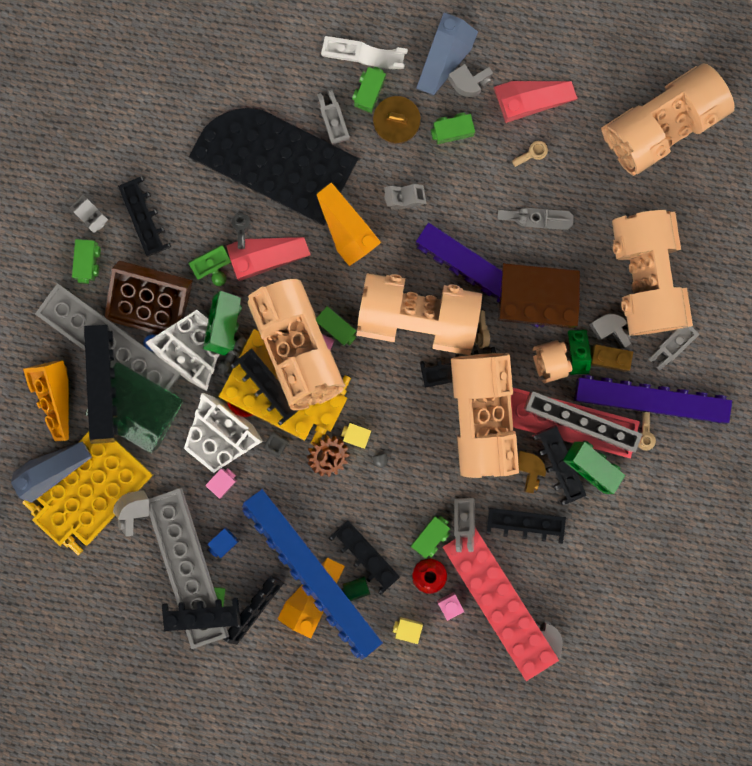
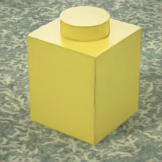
(356, 435)
(407, 630)

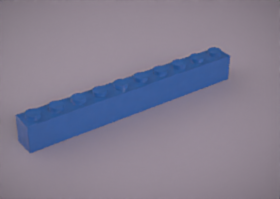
(311, 574)

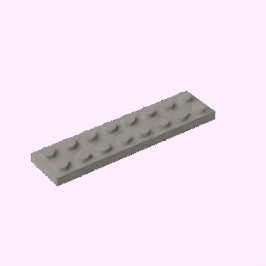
(70, 315)
(184, 560)

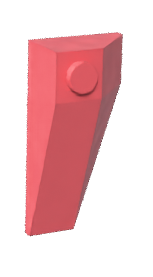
(526, 98)
(265, 255)

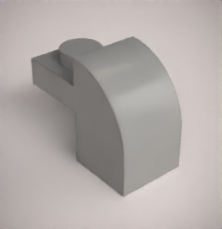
(466, 84)
(404, 197)
(89, 214)
(611, 324)
(129, 507)
(553, 638)

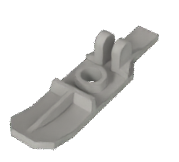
(547, 218)

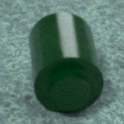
(356, 589)

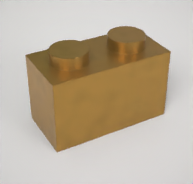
(611, 358)

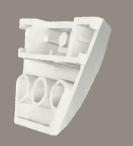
(183, 349)
(219, 434)

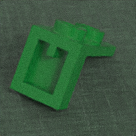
(579, 352)

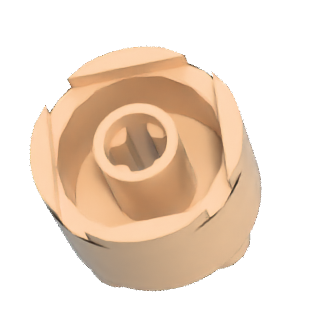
(552, 361)

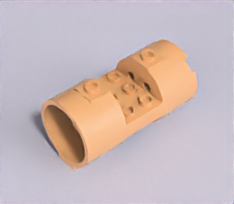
(687, 106)
(646, 243)
(450, 319)
(295, 344)
(485, 415)

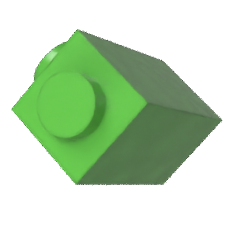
(369, 91)
(452, 129)
(85, 261)
(336, 327)
(430, 536)

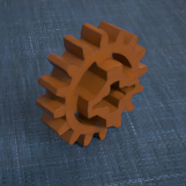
(337, 453)

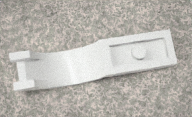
(362, 53)

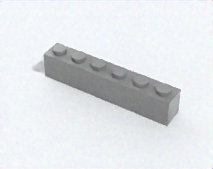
(582, 422)

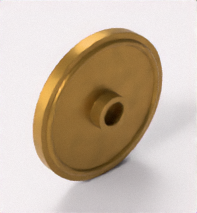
(396, 119)

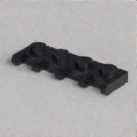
(142, 217)
(440, 374)
(266, 382)
(557, 451)
(526, 522)
(366, 555)
(252, 612)
(201, 617)

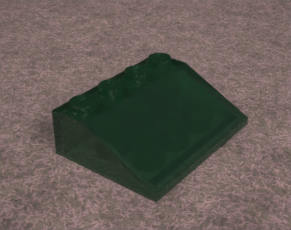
(142, 408)

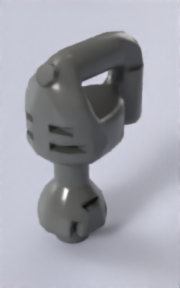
(225, 365)

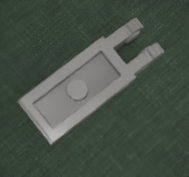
(333, 119)
(674, 345)
(464, 522)

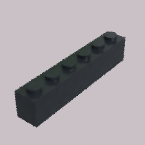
(99, 384)

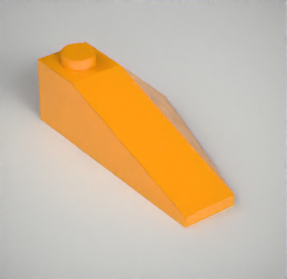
(349, 231)
(52, 388)
(300, 611)

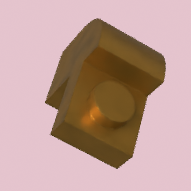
(533, 466)

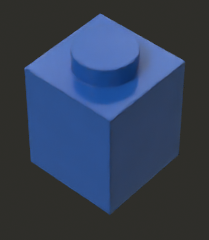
(222, 543)

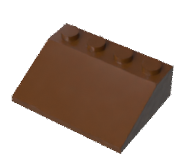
(539, 296)
(146, 297)

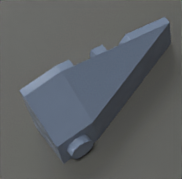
(450, 46)
(46, 471)

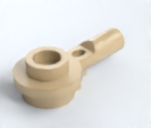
(537, 151)
(483, 337)
(647, 440)

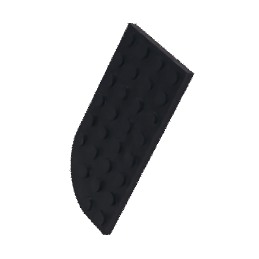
(273, 159)

